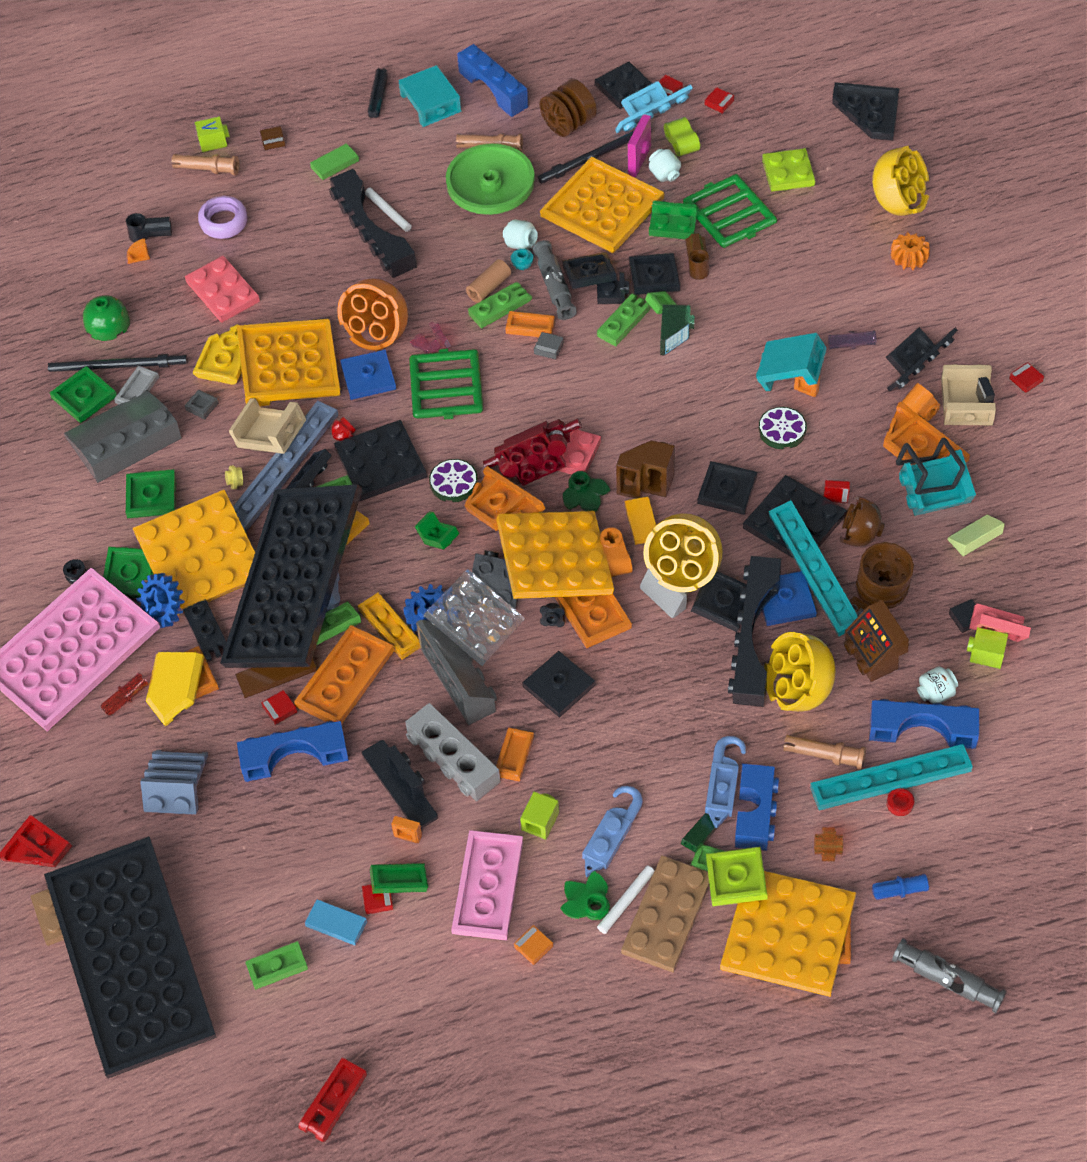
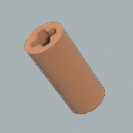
(488, 281)

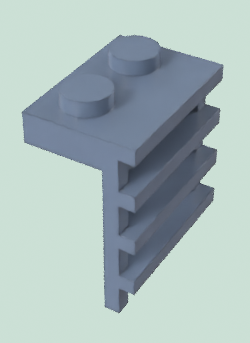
(172, 782)

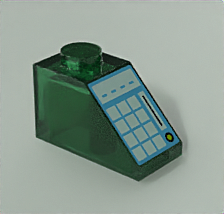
(675, 326)

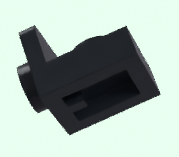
(613, 291)

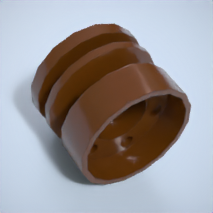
(568, 107)
(884, 574)

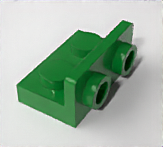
(672, 220)

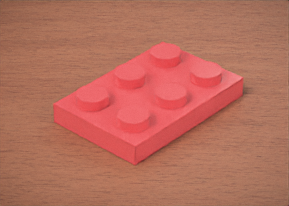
(222, 289)

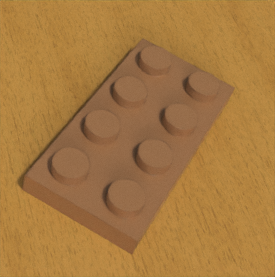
(666, 914)

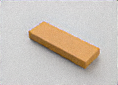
(389, 625)

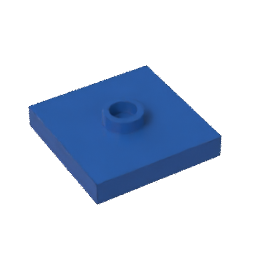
(368, 374)
(791, 602)

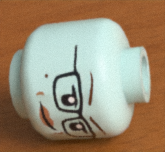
(937, 685)

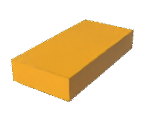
(640, 518)

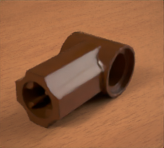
(697, 256)

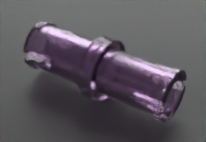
(852, 339)

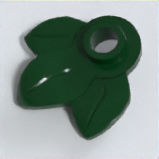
(585, 495)

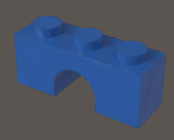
(754, 827)

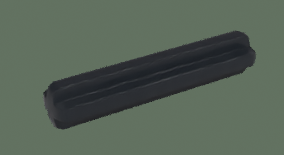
(377, 93)

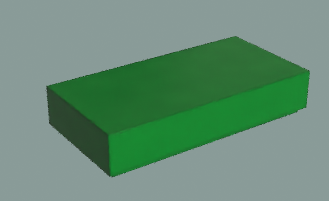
(398, 878)

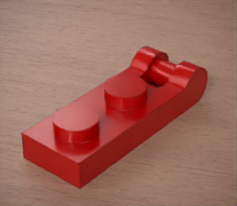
(333, 1099)

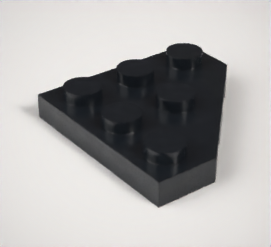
(868, 107)

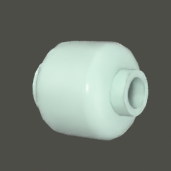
(664, 165)
(520, 234)

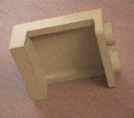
(960, 396)
(267, 428)

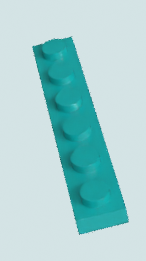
(814, 567)
(891, 776)

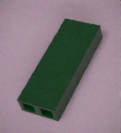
(699, 833)

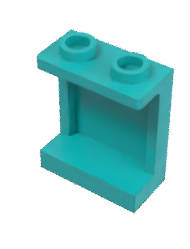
(430, 95)
(790, 359)
(940, 473)

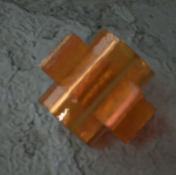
(828, 844)

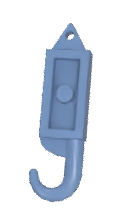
(722, 781)
(611, 832)

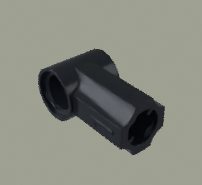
(141, 227)

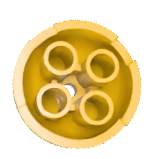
(898, 180)
(683, 552)
(811, 668)

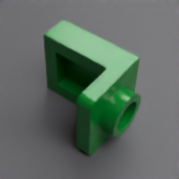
(434, 532)

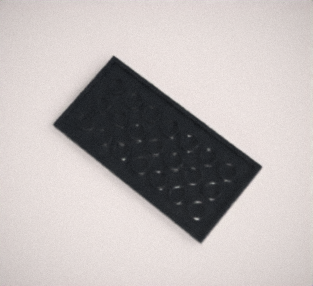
(291, 577)
(129, 957)

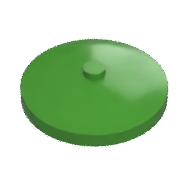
(490, 179)

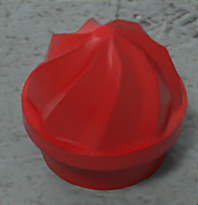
(342, 429)

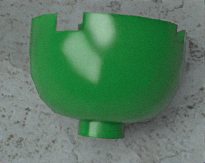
(105, 318)

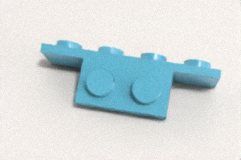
(648, 102)

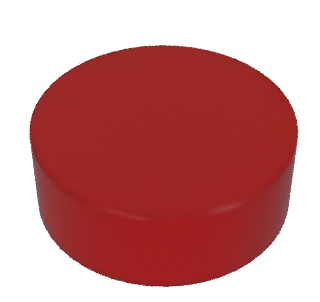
(900, 802)

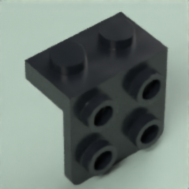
(494, 574)

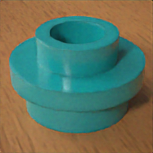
(522, 259)

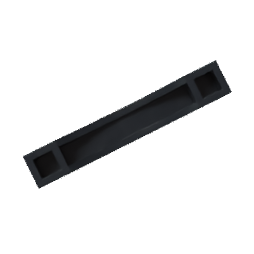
(393, 251)
(750, 676)

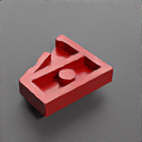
(35, 845)

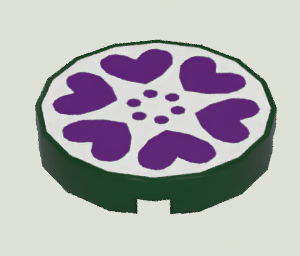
(782, 427)
(453, 480)

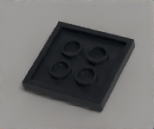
(380, 459)
(816, 511)

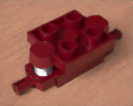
(534, 451)

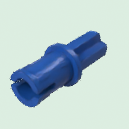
(900, 887)

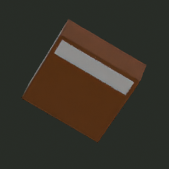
(272, 138)

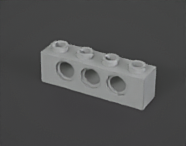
(431, 722)

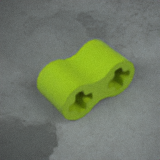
(681, 136)

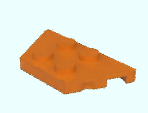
(914, 430)
(499, 496)

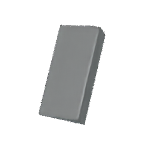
(668, 600)

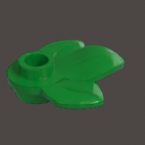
(584, 896)

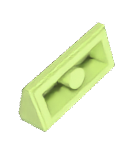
(976, 534)

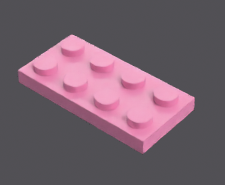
(487, 885)

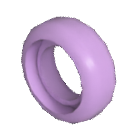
(223, 230)

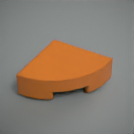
(138, 252)

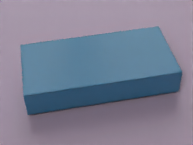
(336, 922)

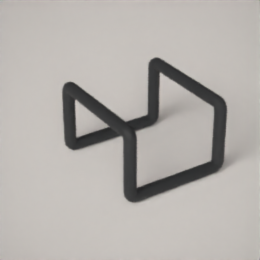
(943, 441)

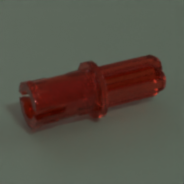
(124, 694)

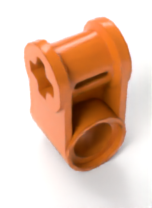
(922, 402)
(615, 551)

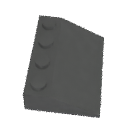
(124, 435)

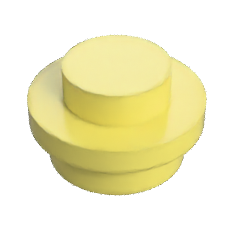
(234, 477)

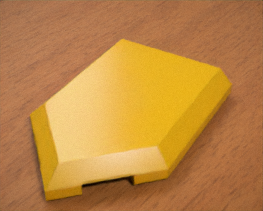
(220, 358)
(174, 683)

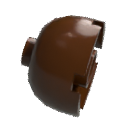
(862, 523)

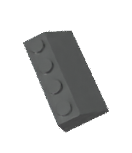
(456, 673)

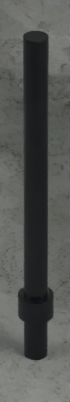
(560, 169)
(162, 361)

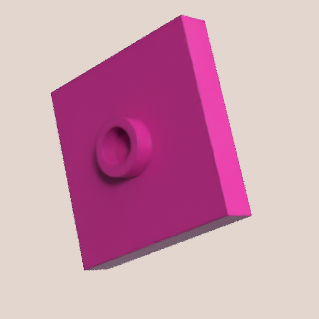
(639, 145)

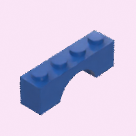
(508, 91)
(954, 723)
(261, 754)

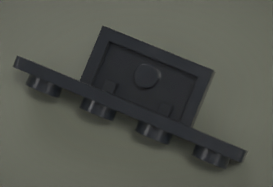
(913, 352)
(400, 781)

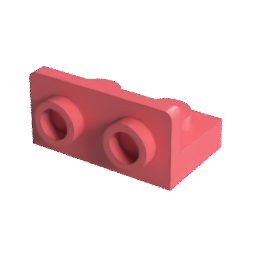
(580, 451)
(999, 621)

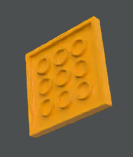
(601, 204)
(288, 360)
(199, 547)
(554, 554)
(791, 935)

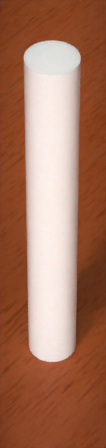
(385, 207)
(626, 899)

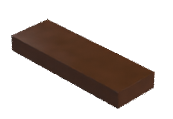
(264, 678)

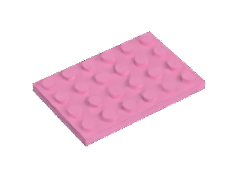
(71, 648)

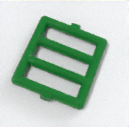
(745, 192)
(446, 412)

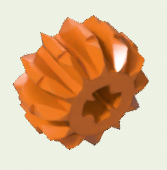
(910, 251)

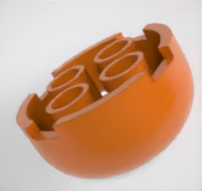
(374, 306)

